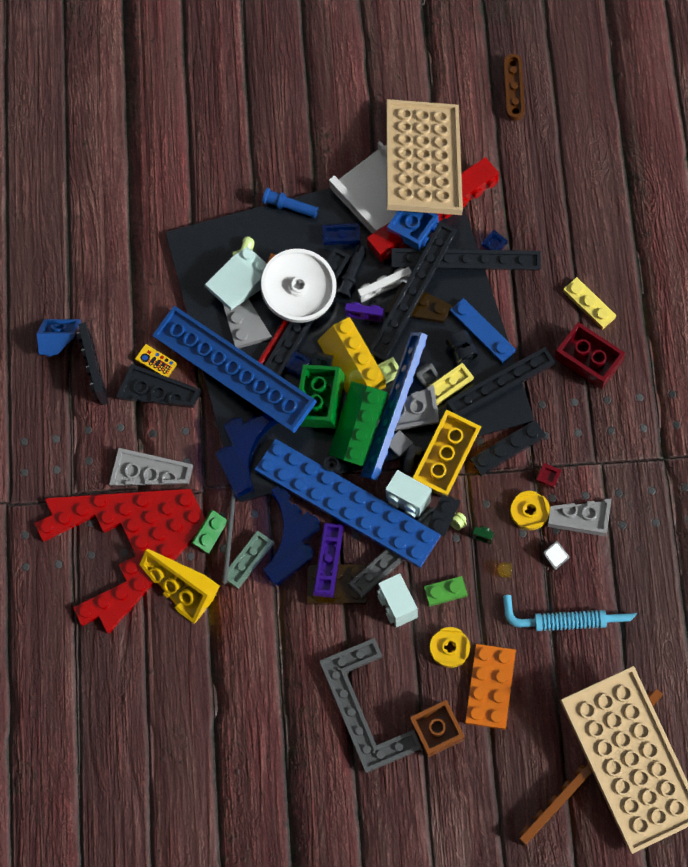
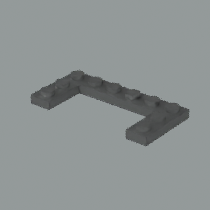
(370, 754)

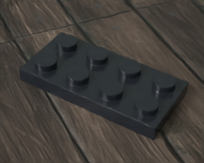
(92, 367)

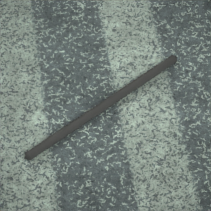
(229, 538)

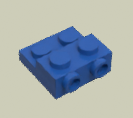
(414, 227)

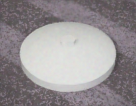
(298, 285)

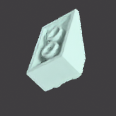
(237, 278)

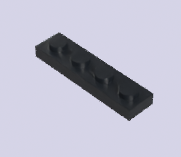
(508, 448)

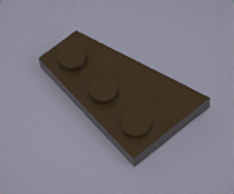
(428, 308)

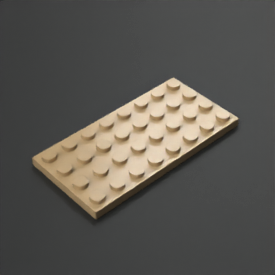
(423, 157)
(630, 758)

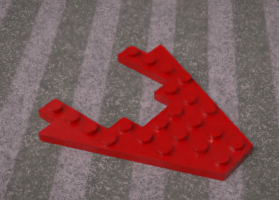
(151, 520)

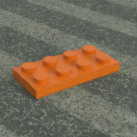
(490, 686)

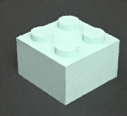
(408, 495)
(398, 600)

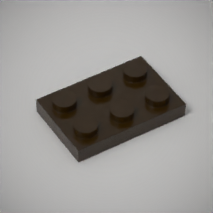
(343, 593)

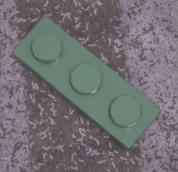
(248, 559)

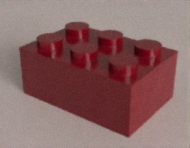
(589, 355)

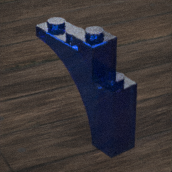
(237, 458)
(297, 529)

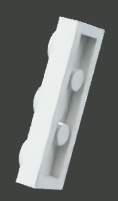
(383, 284)

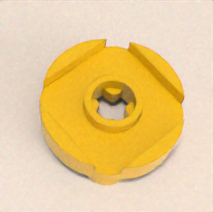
(535, 501)
(458, 640)

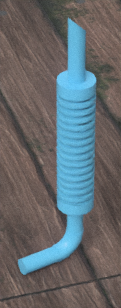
(564, 620)

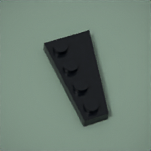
(154, 388)

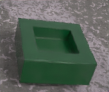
(483, 535)

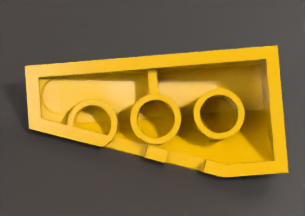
(186, 587)

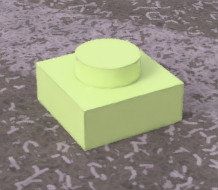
(389, 369)

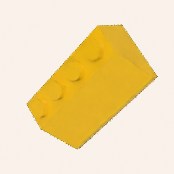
(351, 355)

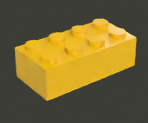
(446, 453)

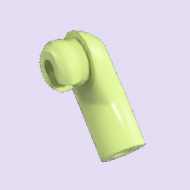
(247, 241)

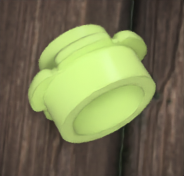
(458, 521)

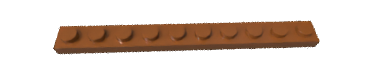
(568, 788)

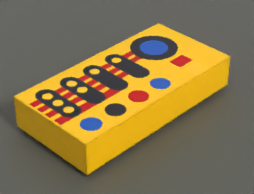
(155, 361)

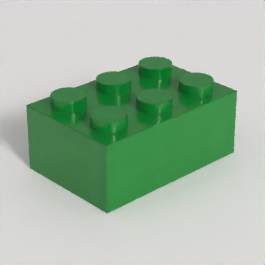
(326, 387)

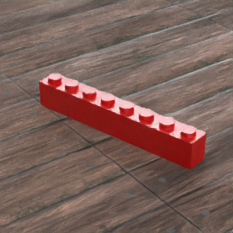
(474, 182)

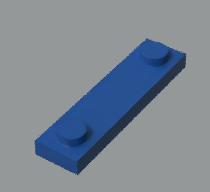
(482, 331)

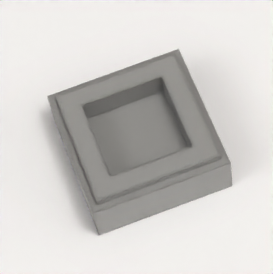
(400, 444)

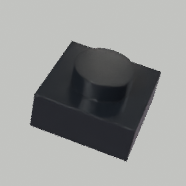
(322, 359)

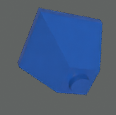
(55, 335)

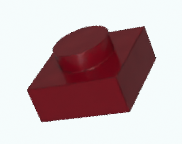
(548, 475)

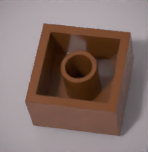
(437, 728)

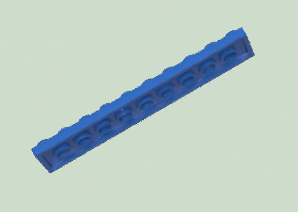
(234, 369)
(348, 503)

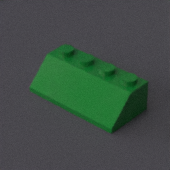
(358, 423)

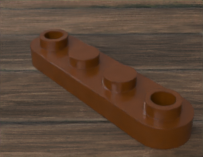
(514, 87)

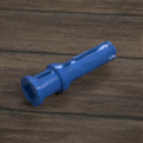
(281, 201)

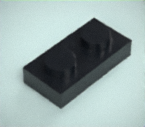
(443, 514)

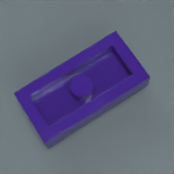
(359, 311)

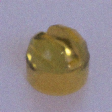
(505, 570)

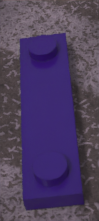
(328, 560)

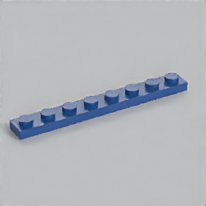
(394, 405)

